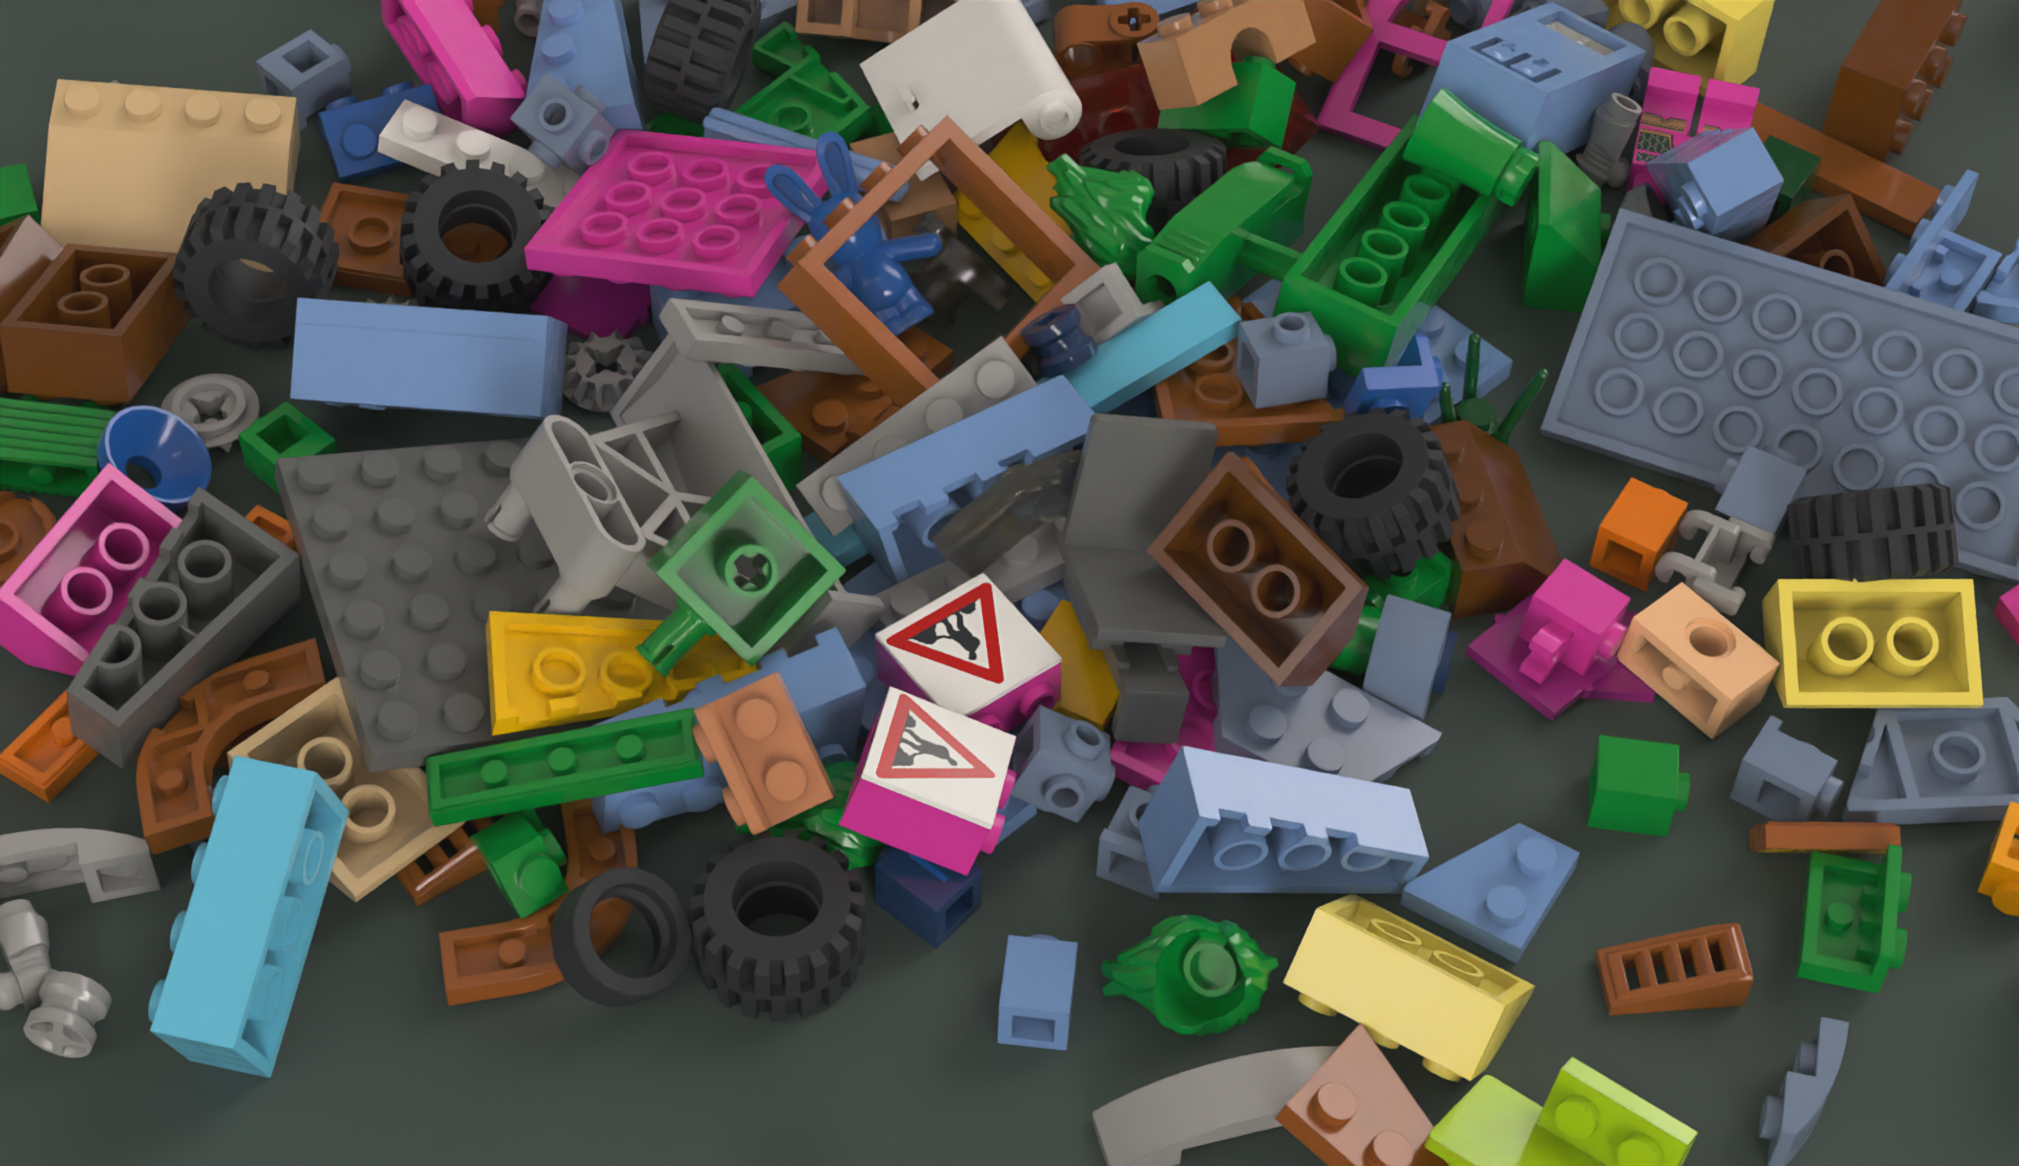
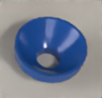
(160, 445)

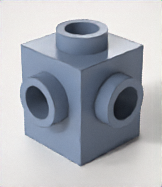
(564, 125)
(1061, 764)

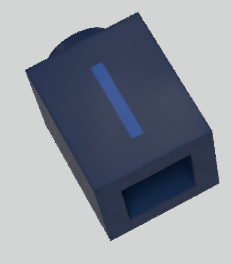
(925, 894)

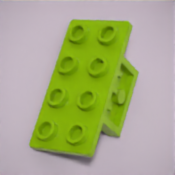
(1581, 1124)

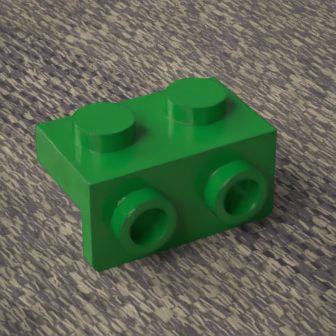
(1852, 920)

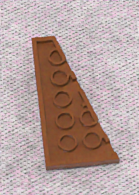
(1214, 394)

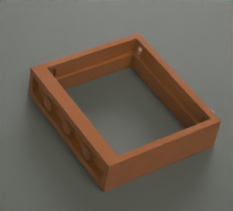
(991, 190)

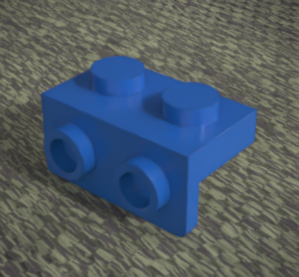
(354, 129)
(1403, 387)

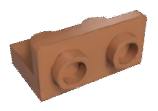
(762, 754)

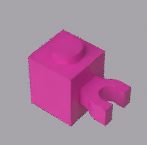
(1572, 622)

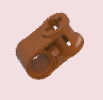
(1099, 37)

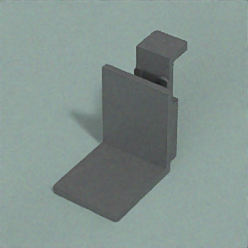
(1124, 495)

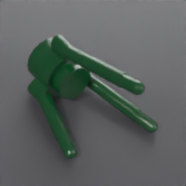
(1480, 411)

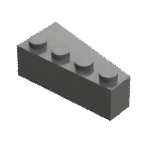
(190, 616)

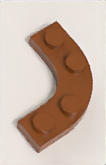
(180, 758)
(519, 953)

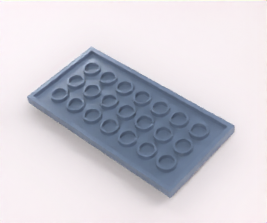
(1728, 346)

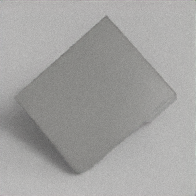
(1108, 304)

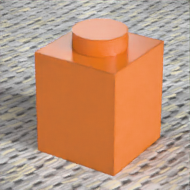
(1637, 533)

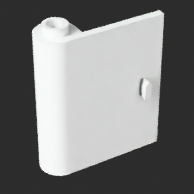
(978, 67)

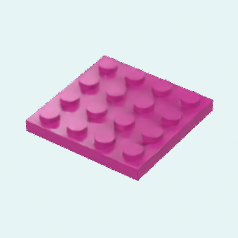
(675, 215)

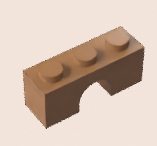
(865, 19)
(1192, 53)

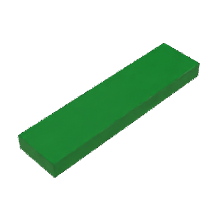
(563, 767)

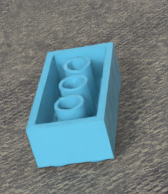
(249, 916)

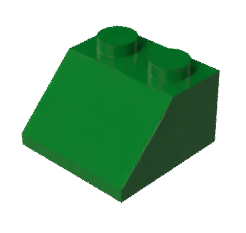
(1561, 234)

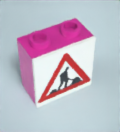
(972, 657)
(931, 782)

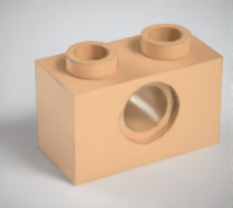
(1697, 660)

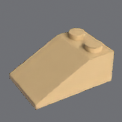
(386, 808)

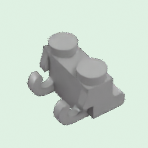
(1719, 559)

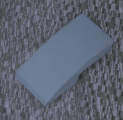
(1406, 655)
(1803, 1093)

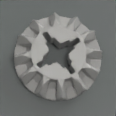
(602, 390)
(210, 395)

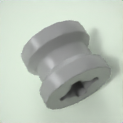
(67, 1014)

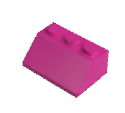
(458, 61)
(82, 573)

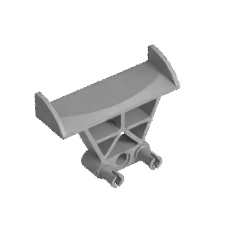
(627, 491)

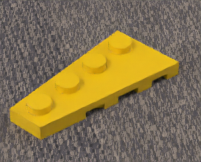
(1025, 165)
(586, 668)

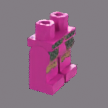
(1669, 113)

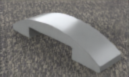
(51, 858)
(1203, 1106)

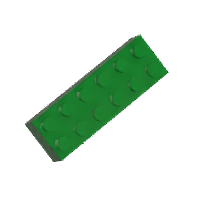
(1386, 257)

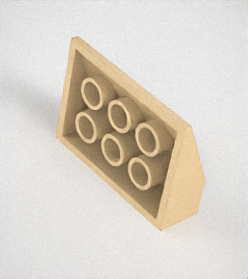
(141, 158)

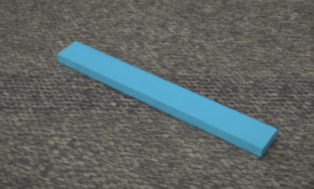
(1115, 373)

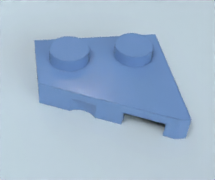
(1495, 889)

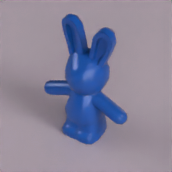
(866, 262)

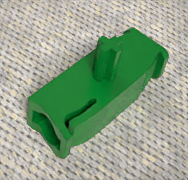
(1230, 232)

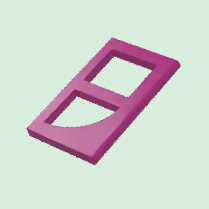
(1337, 111)

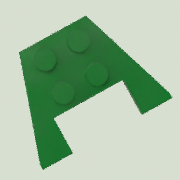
(801, 98)

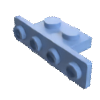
(1940, 262)

